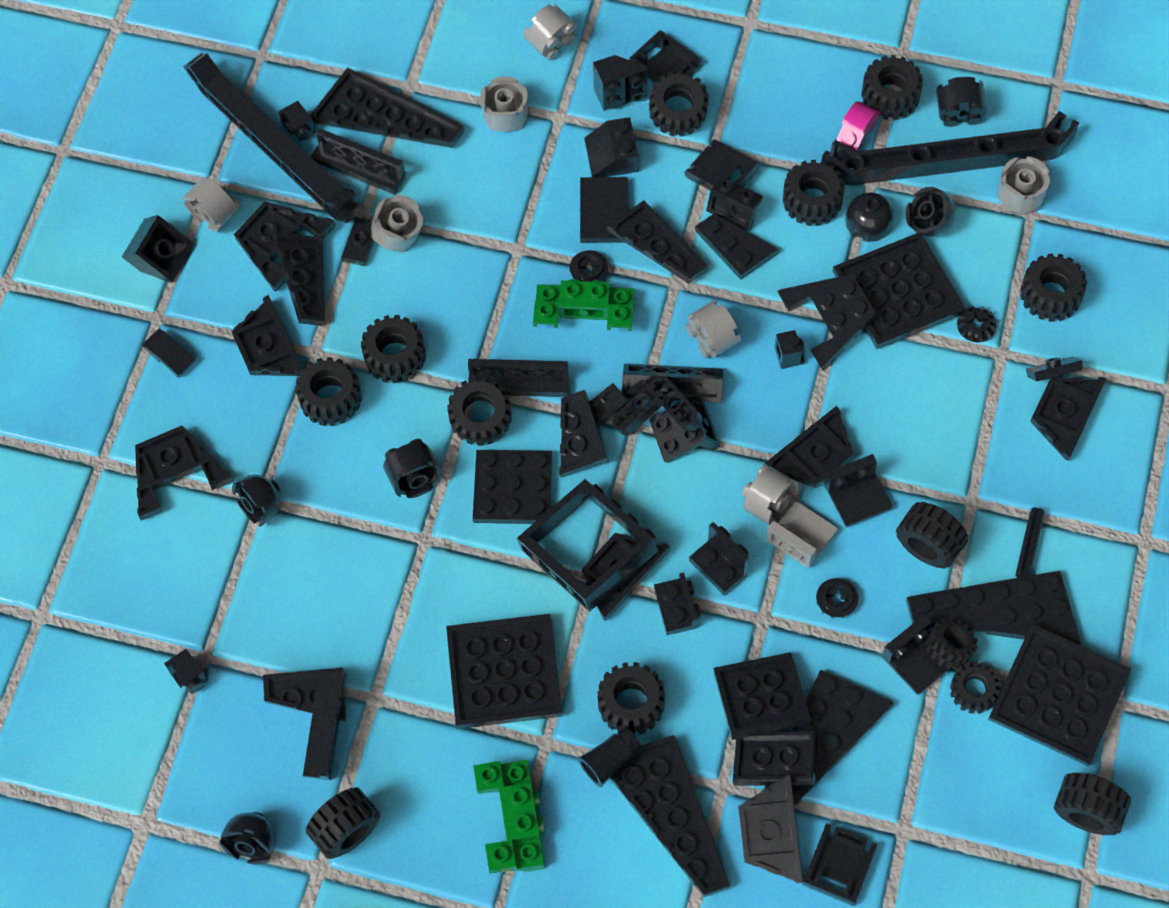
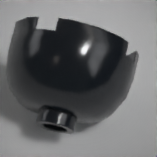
(930, 212)
(869, 217)
(258, 498)
(250, 837)

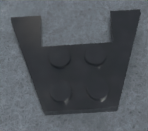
(257, 236)
(840, 305)
(169, 459)

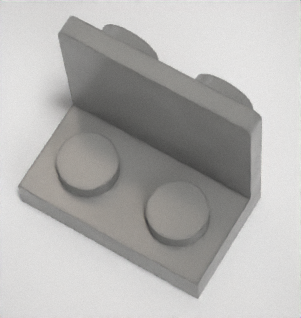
(801, 534)

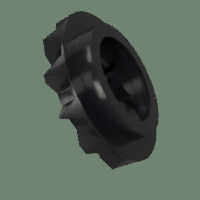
(598, 264)
(970, 331)
(847, 593)

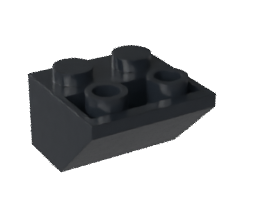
(619, 81)

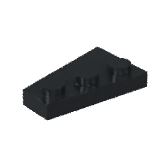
(735, 246)
(580, 437)
(295, 690)

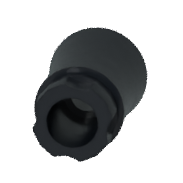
(609, 756)

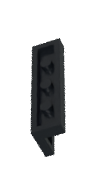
(358, 162)
(546, 379)
(697, 382)
(325, 724)

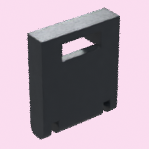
(671, 57)
(720, 161)
(841, 861)

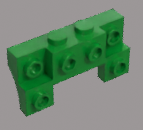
(584, 301)
(522, 826)

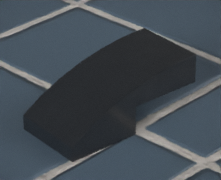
(168, 352)

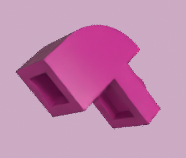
(856, 124)

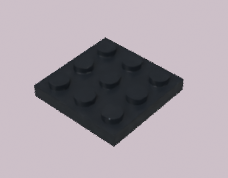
(511, 486)
(761, 696)

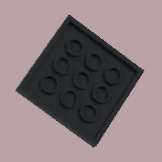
(903, 288)
(503, 671)
(1059, 694)

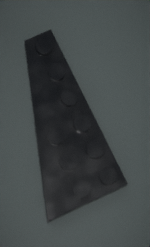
(373, 108)
(1003, 606)
(841, 717)
(666, 801)

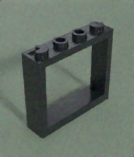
(615, 575)

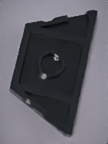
(265, 343)
(1065, 411)
(815, 451)
(606, 557)
(771, 831)

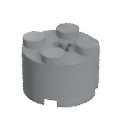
(550, 31)
(504, 104)
(1023, 185)
(210, 203)
(396, 223)
(712, 329)
(769, 494)

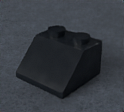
(612, 149)
(158, 249)

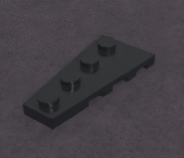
(658, 241)
(303, 270)

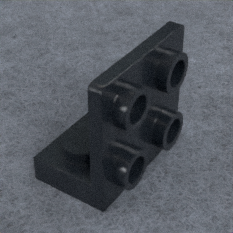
(675, 441)
(857, 491)
(721, 560)
(910, 658)

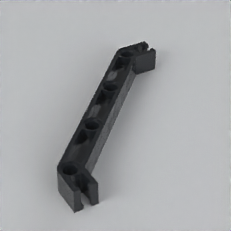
(272, 140)
(949, 155)

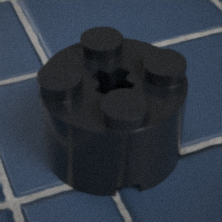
(961, 101)
(412, 469)

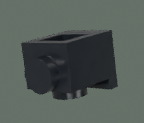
(297, 121)
(789, 349)
(186, 672)

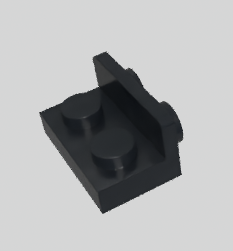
(733, 203)
(676, 605)

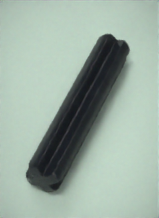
(1030, 542)

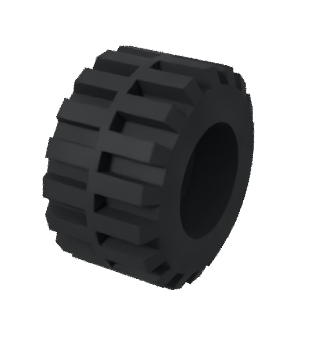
(892, 72)
(681, 86)
(818, 177)
(1057, 271)
(388, 332)
(325, 374)
(473, 392)
(932, 535)
(631, 678)
(1092, 803)
(342, 823)

